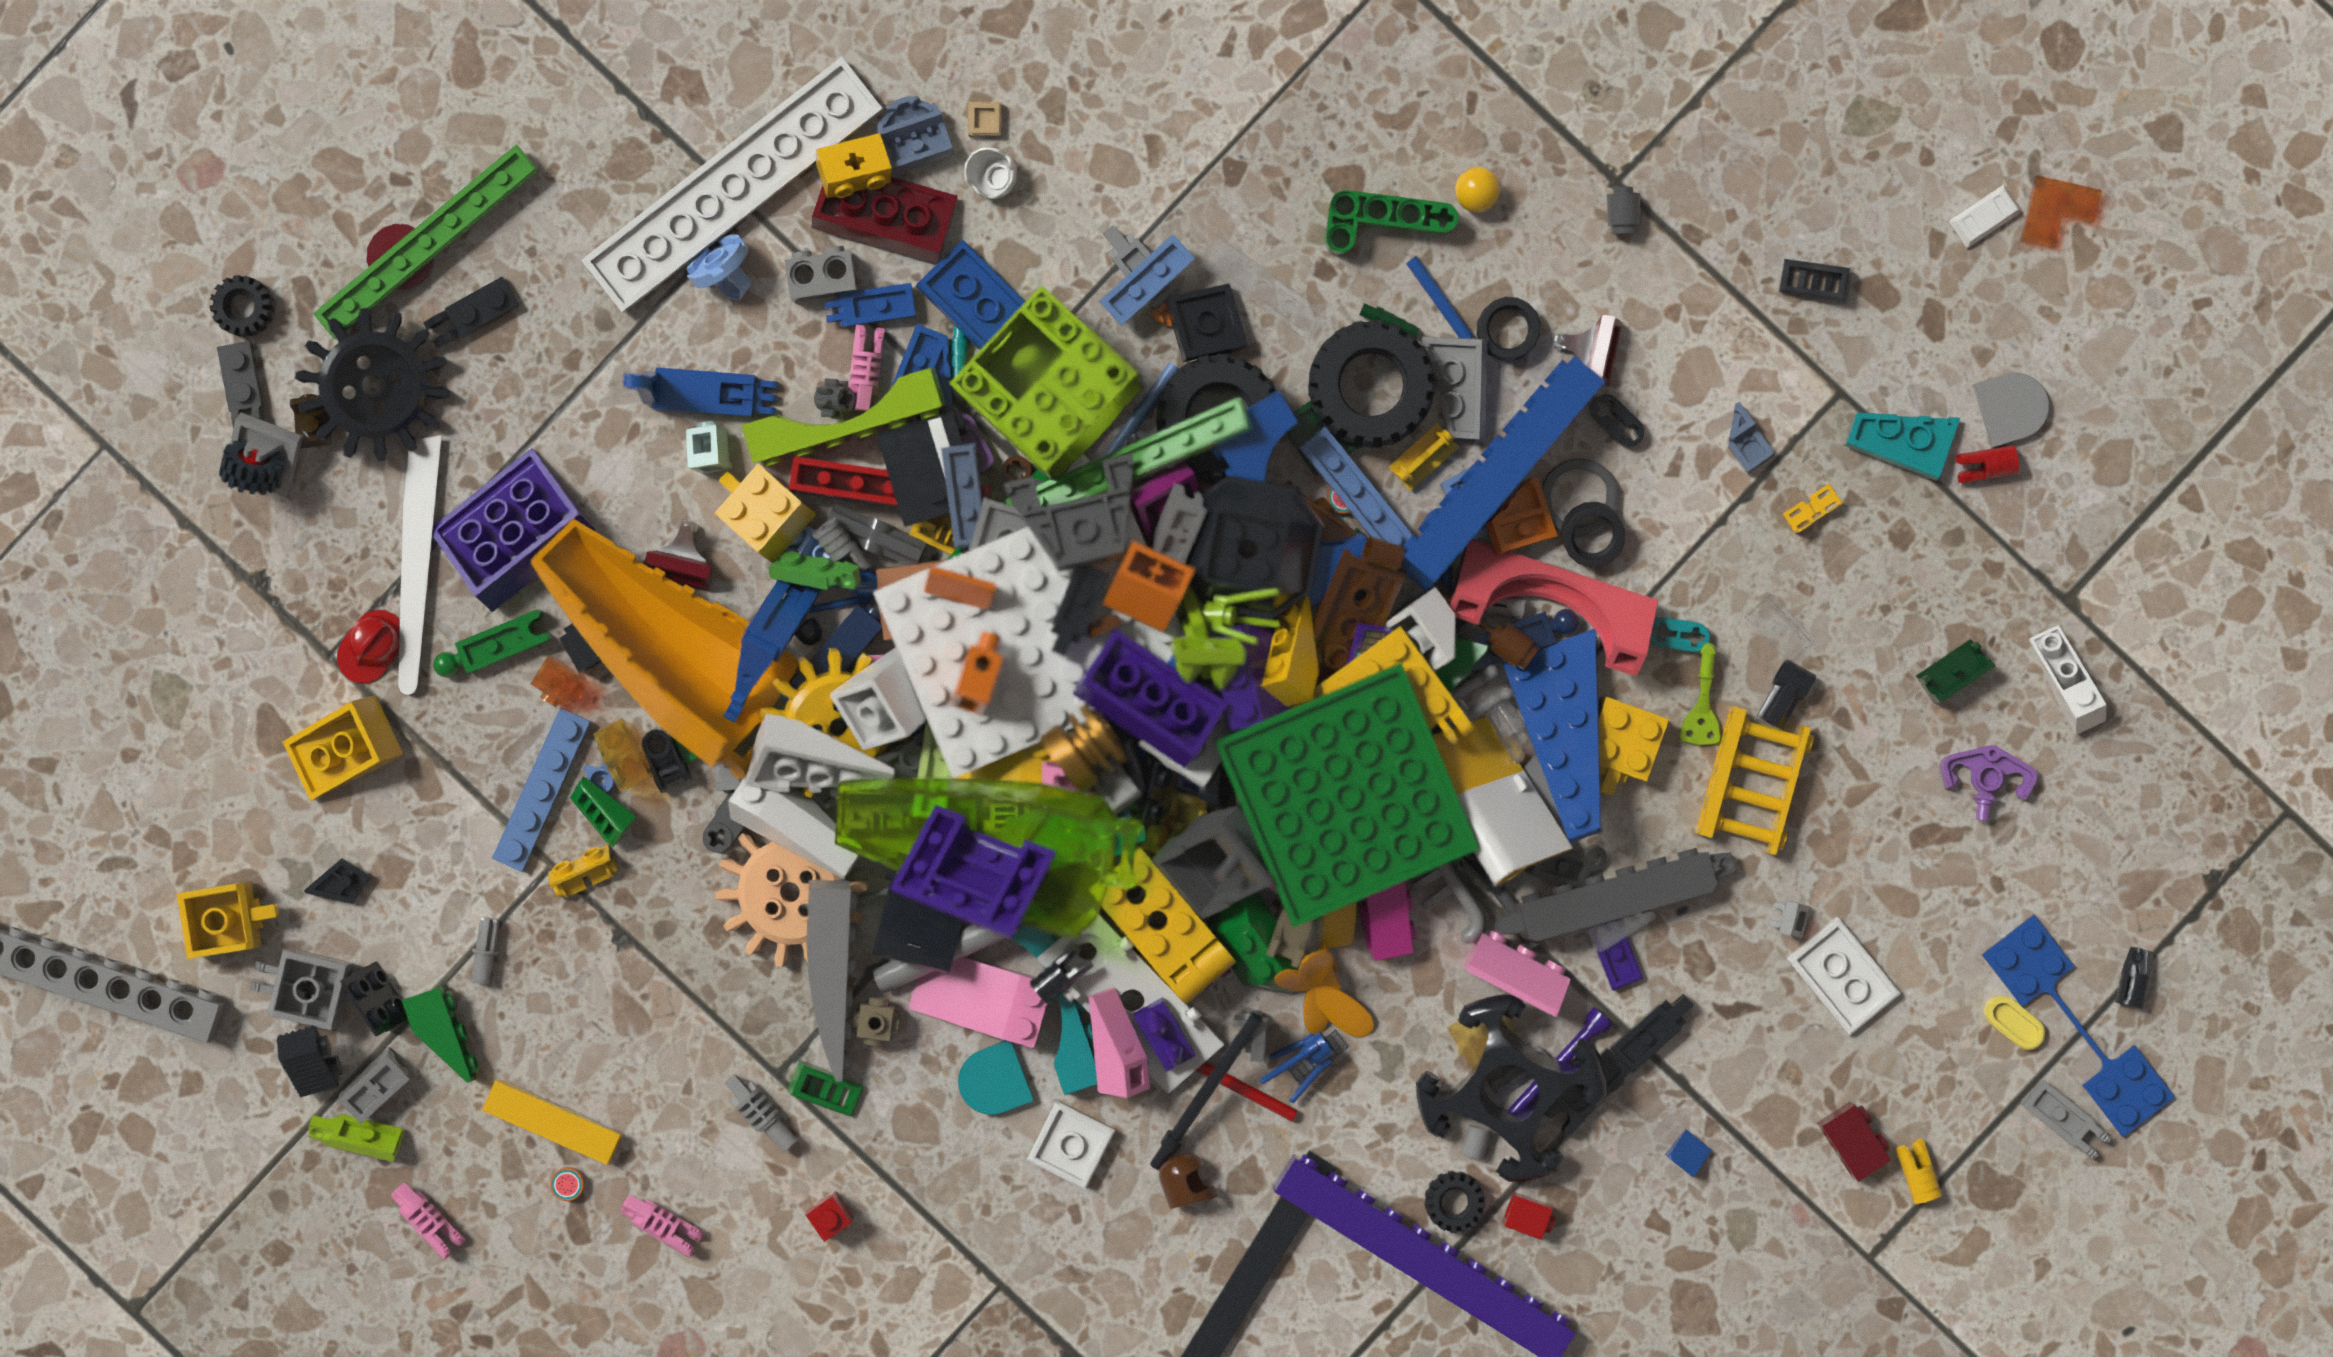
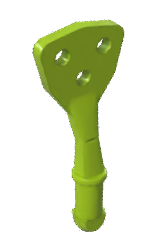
(1702, 707)

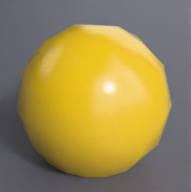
(1477, 189)

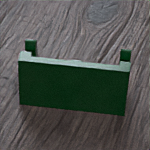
(1954, 671)

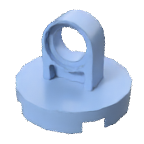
(722, 267)

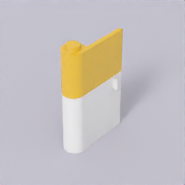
(1500, 804)

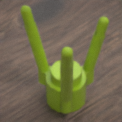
(1220, 615)

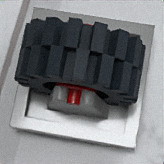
(260, 457)

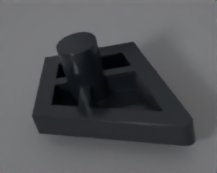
(340, 882)

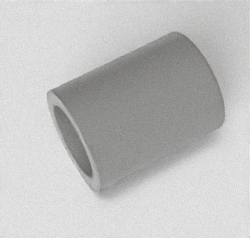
(1476, 1142)

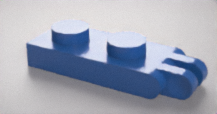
(872, 305)

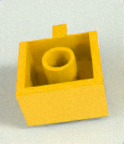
(763, 512)
(1627, 742)
(222, 919)

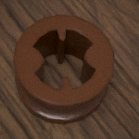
(1024, 464)

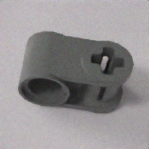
(722, 822)

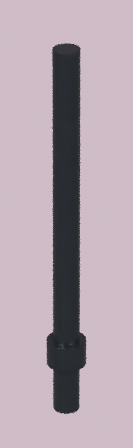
(1174, 1138)

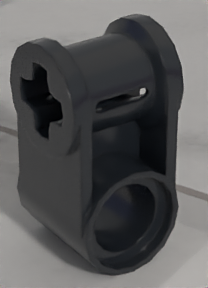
(665, 762)

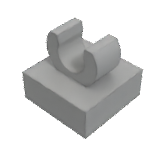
(1793, 920)

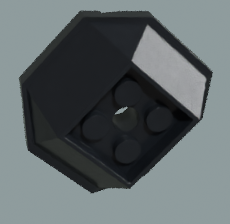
(1286, 540)

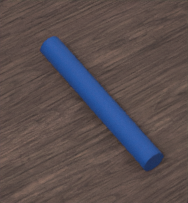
(1439, 298)

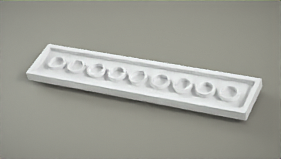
(731, 185)

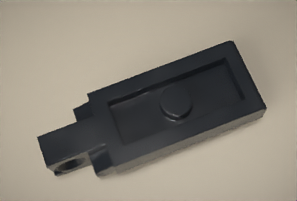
(1077, 606)
(1651, 1032)

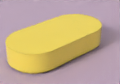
(2014, 1022)

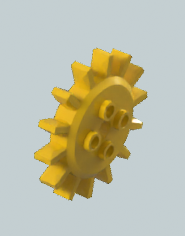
(813, 704)

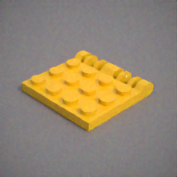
(1429, 690)

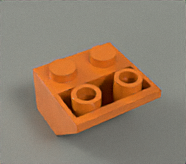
(1148, 586)

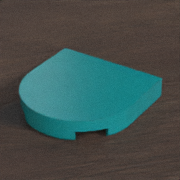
(994, 1080)

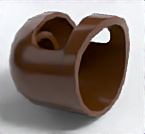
(1182, 1181)

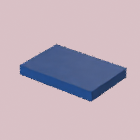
(970, 294)

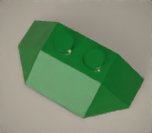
(1246, 934)

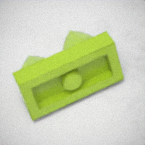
(1220, 653)

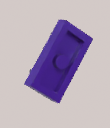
(1164, 1034)

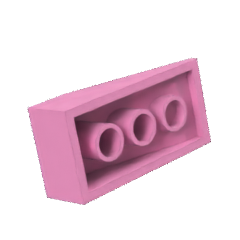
(983, 1000)

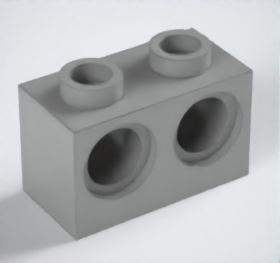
(822, 284)

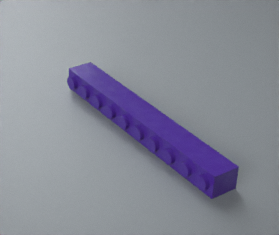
(1422, 1258)

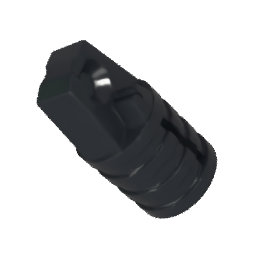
(2135, 978)

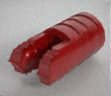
(1993, 462)

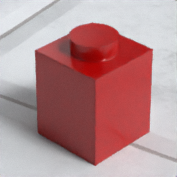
(829, 1216)
(1528, 1216)

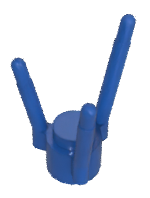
(863, 591)
(1313, 1049)

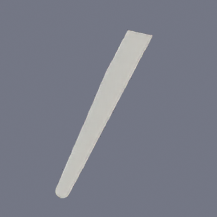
(416, 548)

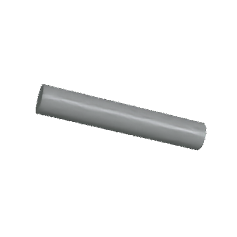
(899, 973)

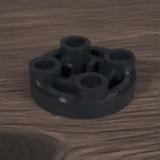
(1217, 789)

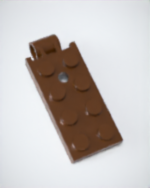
(1340, 612)

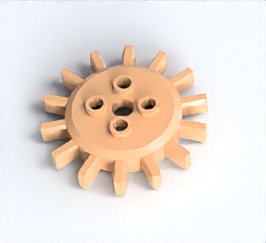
(757, 890)

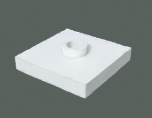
(1071, 1144)

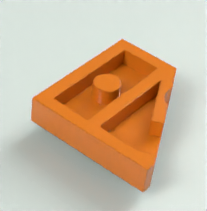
(1522, 520)

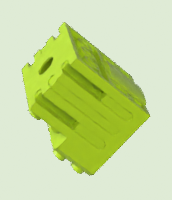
(1048, 384)

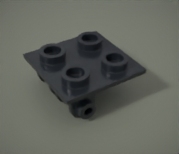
(375, 998)

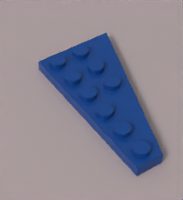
(1562, 718)

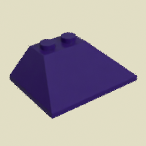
(972, 873)

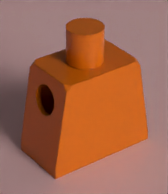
(975, 686)

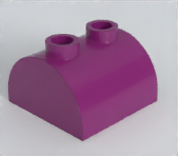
(1150, 498)

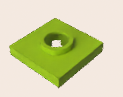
(1194, 623)

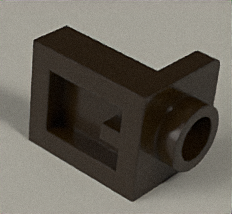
(308, 423)

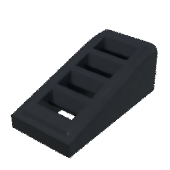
(1844, 282)

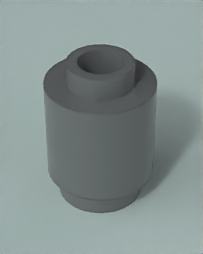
(1623, 210)

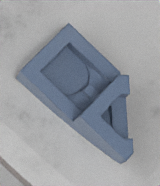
(1747, 442)

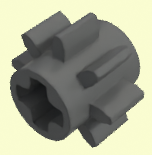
(834, 398)

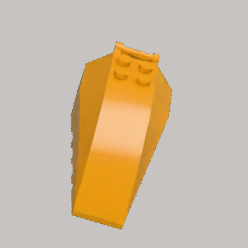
(660, 642)

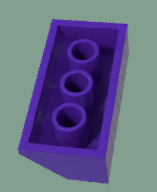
(1149, 699)

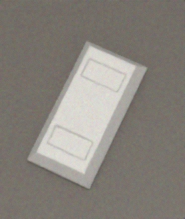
(1985, 216)

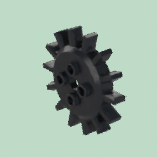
(385, 354)

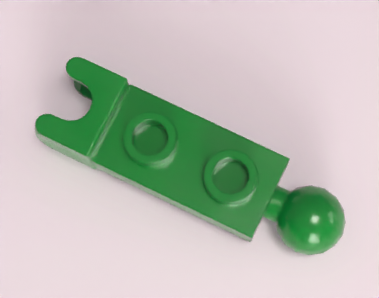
(492, 645)

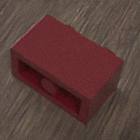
(1854, 1140)

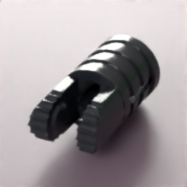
(1057, 978)

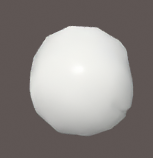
(990, 172)

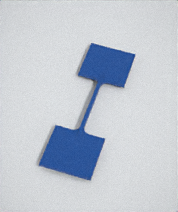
(2125, 1086)

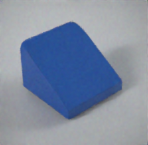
(1688, 1153)

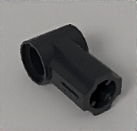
(1789, 687)

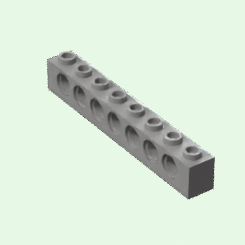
(206, 1006)

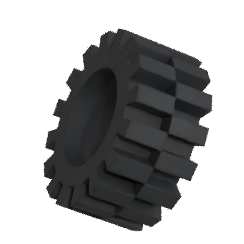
(224, 296)
(1466, 1218)

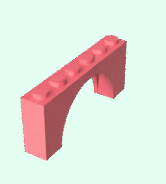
(1618, 615)

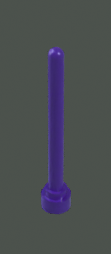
(1594, 1025)

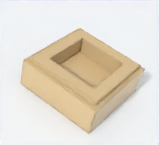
(984, 119)

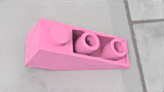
(1117, 1050)

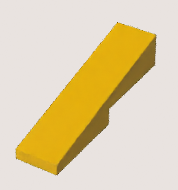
(552, 1121)

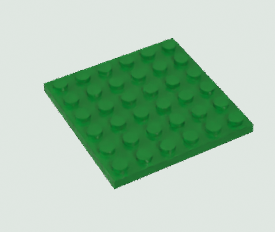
(1346, 795)

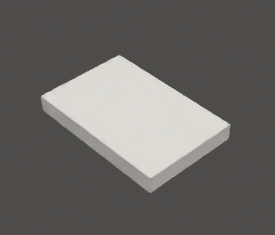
(1843, 976)

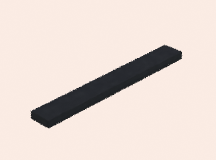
(1250, 1275)

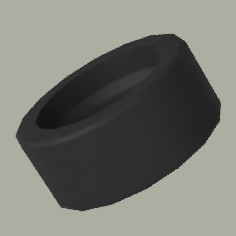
(1526, 311)
(1603, 557)

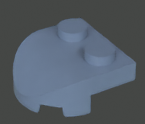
(914, 134)

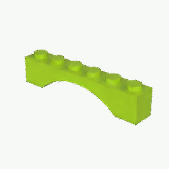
(779, 435)

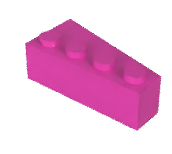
(1387, 922)

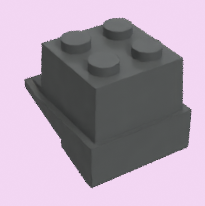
(1214, 862)

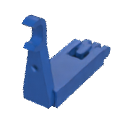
(703, 391)
(769, 636)

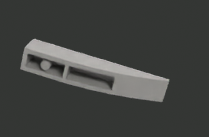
(829, 964)

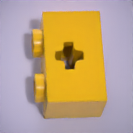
(865, 154)

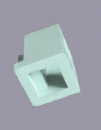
(698, 448)

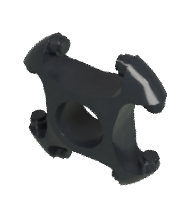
(1507, 1049)

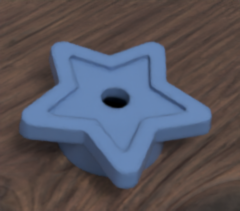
(594, 773)

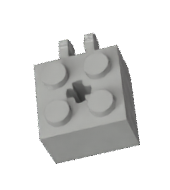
(290, 997)

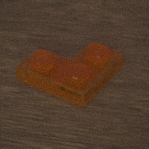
(2050, 202)

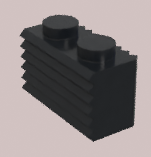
(309, 1061)

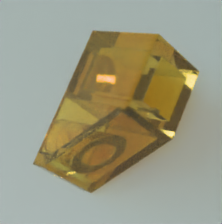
(622, 755)

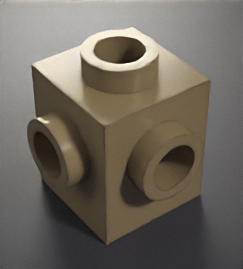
(885, 1012)

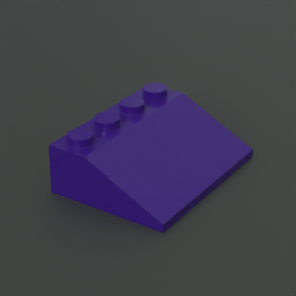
(504, 527)

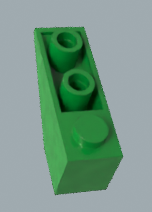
(435, 1023)

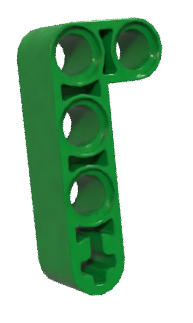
(1391, 221)

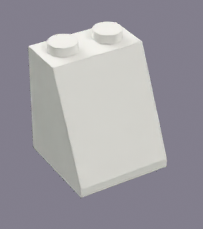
(880, 702)

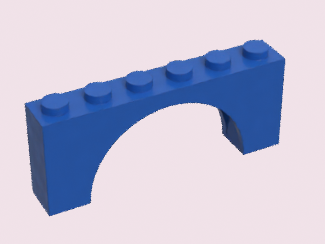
(1249, 457)

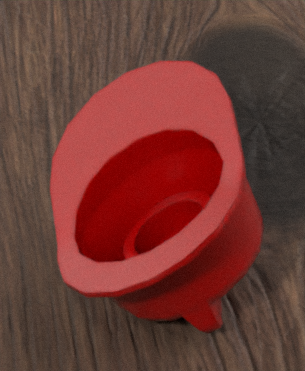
(369, 646)

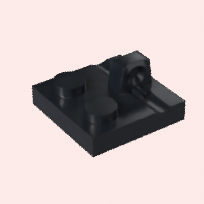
(1206, 322)

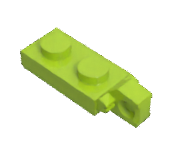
(363, 1138)

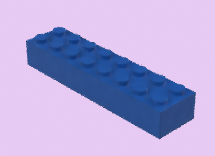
(1504, 467)

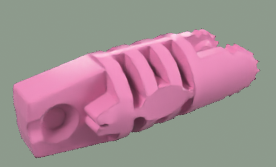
(865, 367)
(426, 1219)
(661, 1224)

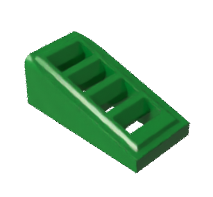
(602, 811)
(798, 1078)

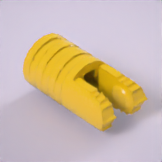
(1919, 1178)

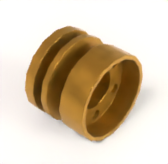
(1083, 748)

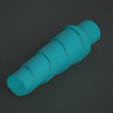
(958, 351)

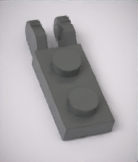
(241, 379)

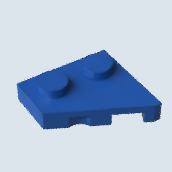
(928, 350)

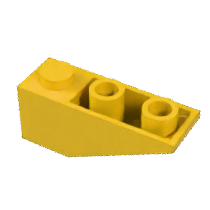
(1292, 656)

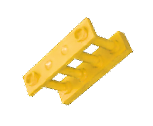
(1730, 757)

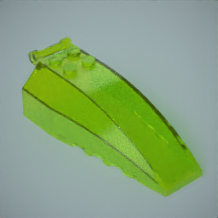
(886, 816)

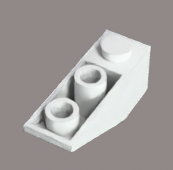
(2068, 680)

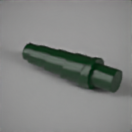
(1387, 317)

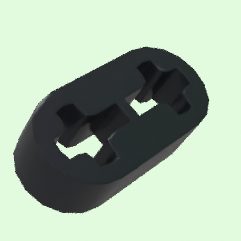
(1622, 415)

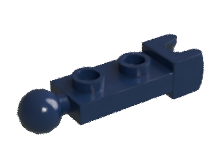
(1535, 627)

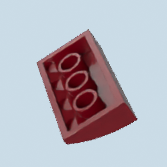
(895, 218)

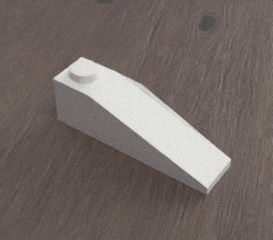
(801, 756)
(792, 823)

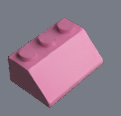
(1517, 972)

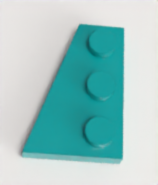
(1907, 442)

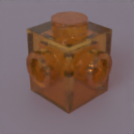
(558, 682)

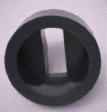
(809, 632)

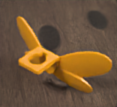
(1323, 996)

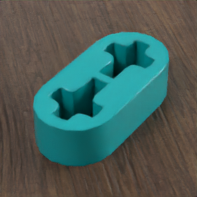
(1676, 642)

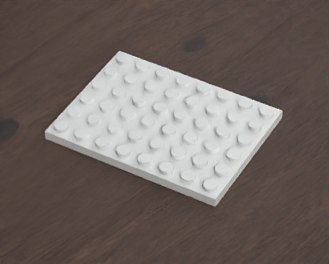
(1032, 681)

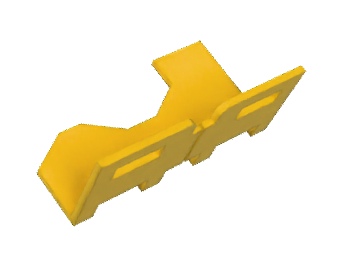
(1817, 505)

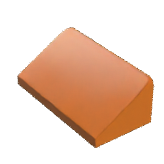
(959, 587)

